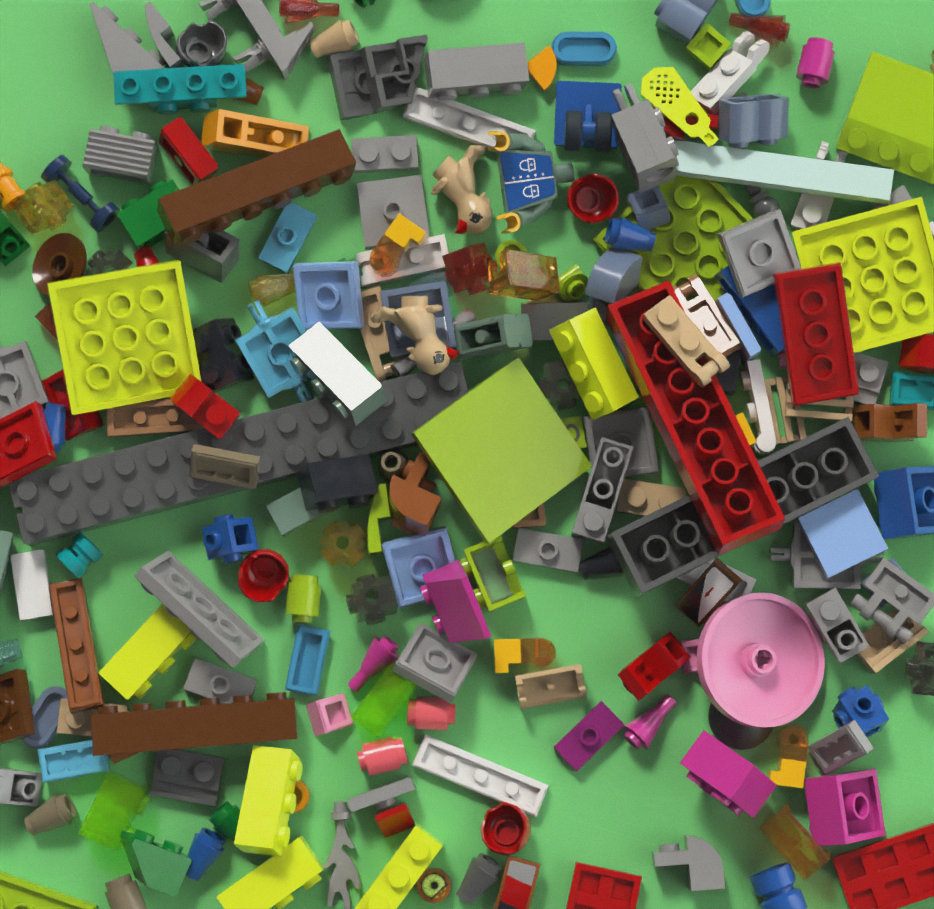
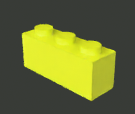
(593, 363)
(147, 654)
(268, 801)
(401, 871)
(275, 879)

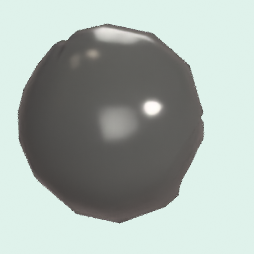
(202, 44)

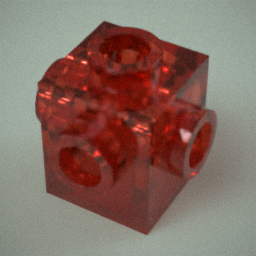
(468, 268)

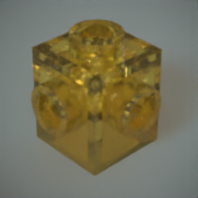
(43, 207)
(353, 553)

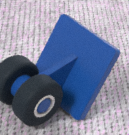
(584, 115)

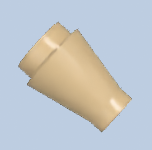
(335, 39)

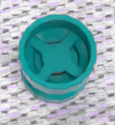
(79, 554)

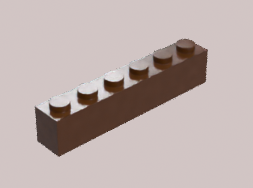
(256, 187)
(193, 726)

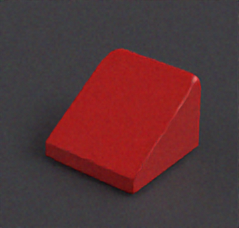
(395, 820)

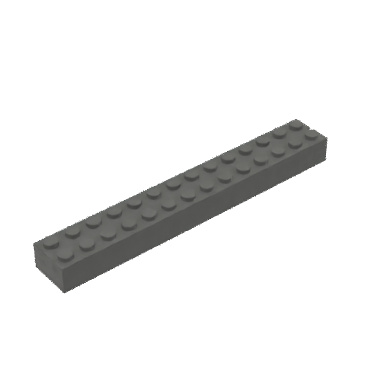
(157, 473)

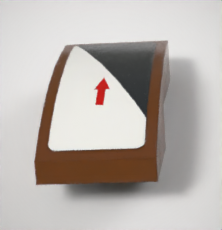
(708, 592)

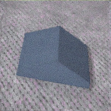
(437, 295)

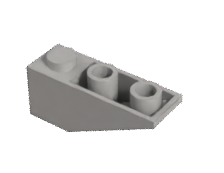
(123, 46)
(602, 491)

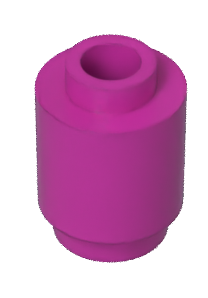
(815, 62)

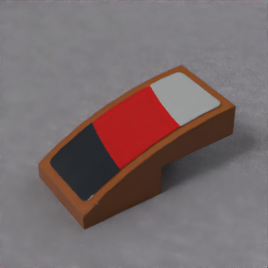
(517, 884)

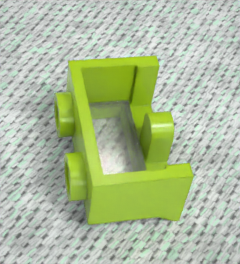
(493, 574)

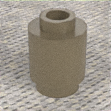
(124, 893)

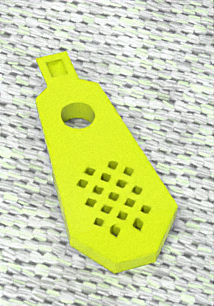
(680, 107)

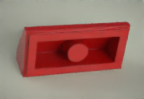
(187, 151)
(75, 424)

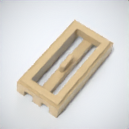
(847, 403)
(789, 437)

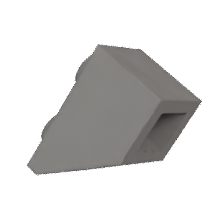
(835, 625)
(19, 787)

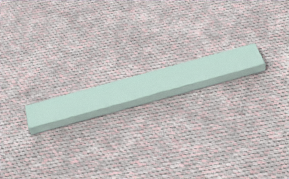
(784, 172)

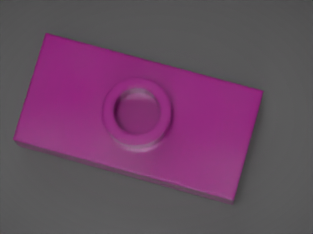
(589, 735)

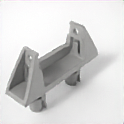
(271, 44)

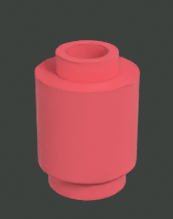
(430, 713)
(382, 755)

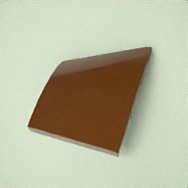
(15, 707)

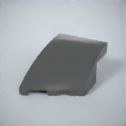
(376, 76)

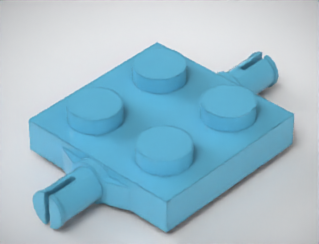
(269, 352)

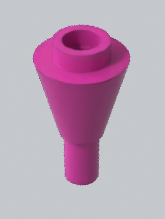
(378, 657)
(644, 728)

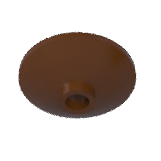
(59, 259)

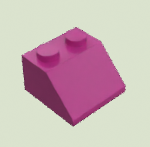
(455, 604)
(844, 807)

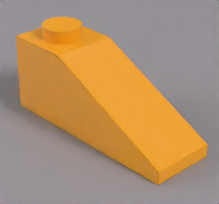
(250, 134)

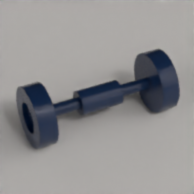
(57, 170)

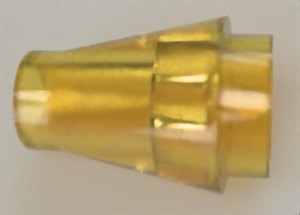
(271, 287)

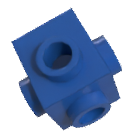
(229, 538)
(862, 707)

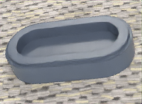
(45, 717)

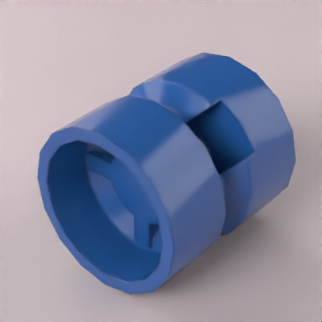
(776, 888)

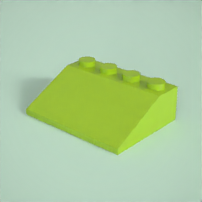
(892, 118)

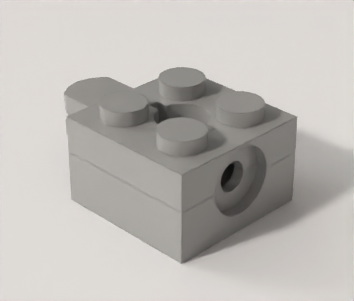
(643, 141)

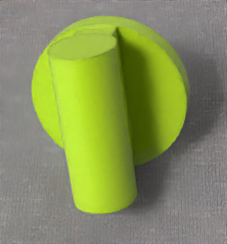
(572, 284)

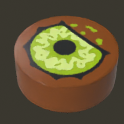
(433, 885)

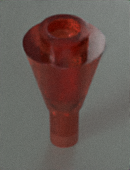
(305, 9)
(769, 28)

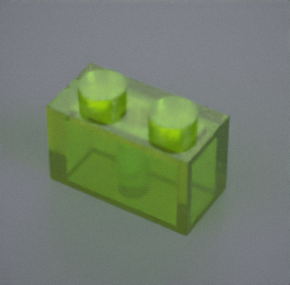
(383, 701)
(114, 810)

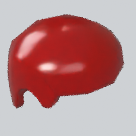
(592, 198)
(263, 575)
(505, 829)

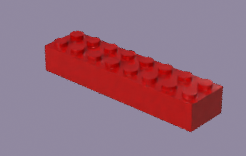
(697, 430)

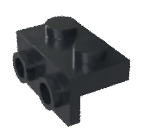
(219, 355)

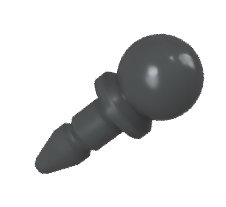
(761, 200)

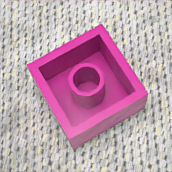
(727, 775)

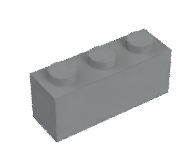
(476, 71)

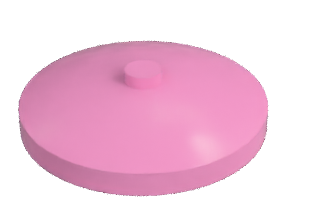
(760, 660)

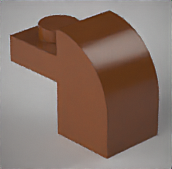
(890, 422)
(410, 503)

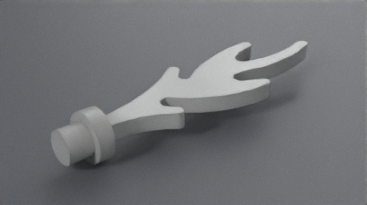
(345, 866)

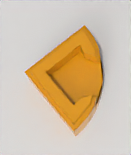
(543, 68)

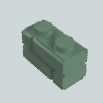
(493, 336)

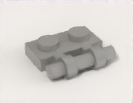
(901, 592)

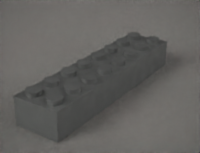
(800, 477)

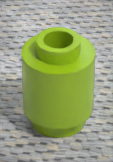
(303, 598)

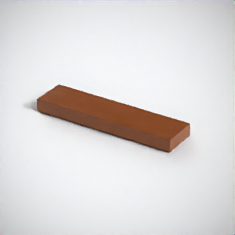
(76, 645)

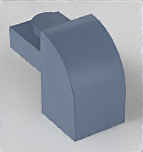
(612, 279)

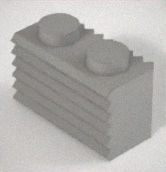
(120, 155)

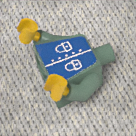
(526, 178)

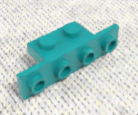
(180, 87)

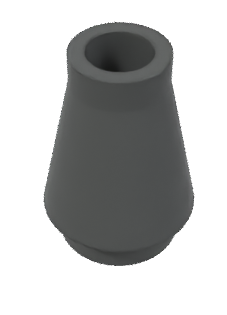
(479, 877)

